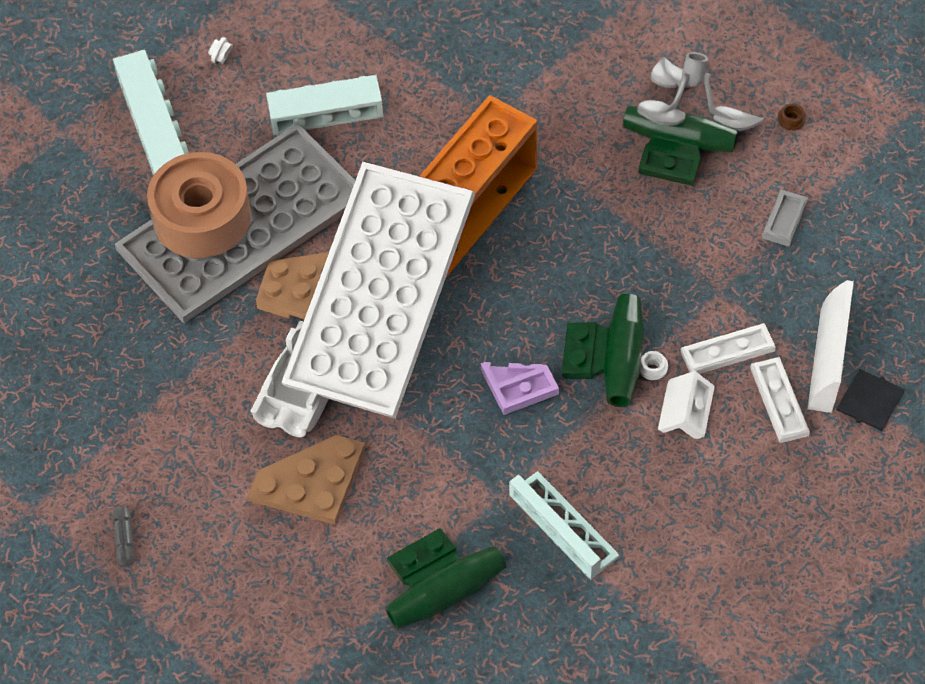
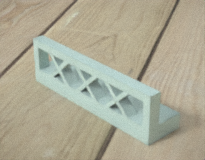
(558, 529)

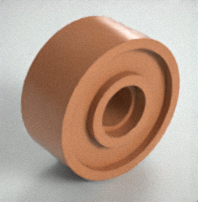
(199, 204)

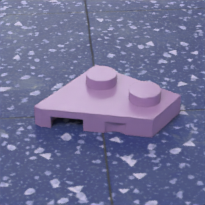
(519, 385)

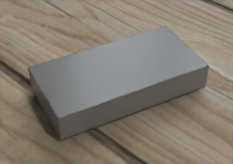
(785, 218)

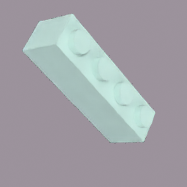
(325, 104)

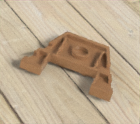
(290, 285)

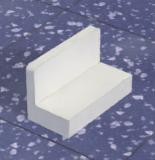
(687, 405)

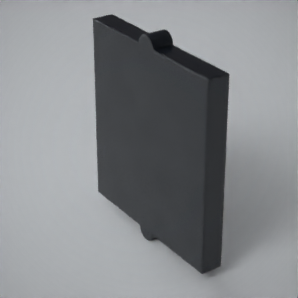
(870, 399)

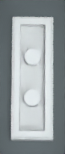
(728, 349)
(779, 400)

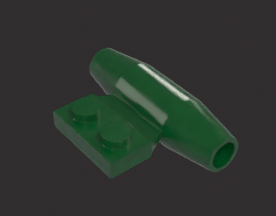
(675, 149)
(610, 350)
(437, 577)

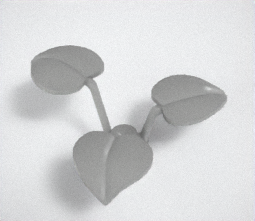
(691, 75)

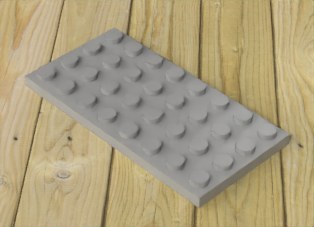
(292, 197)

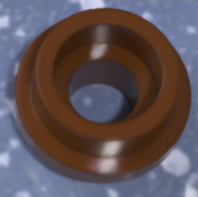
(795, 111)

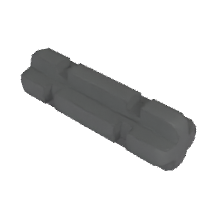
(123, 536)

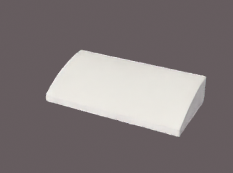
(830, 348)

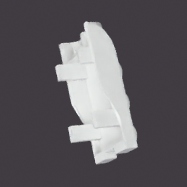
(285, 406)

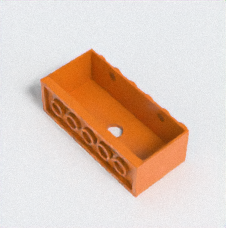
(486, 155)

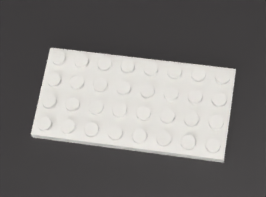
(378, 289)

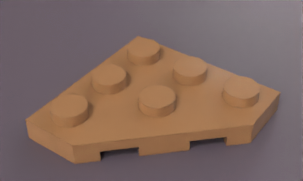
(311, 480)

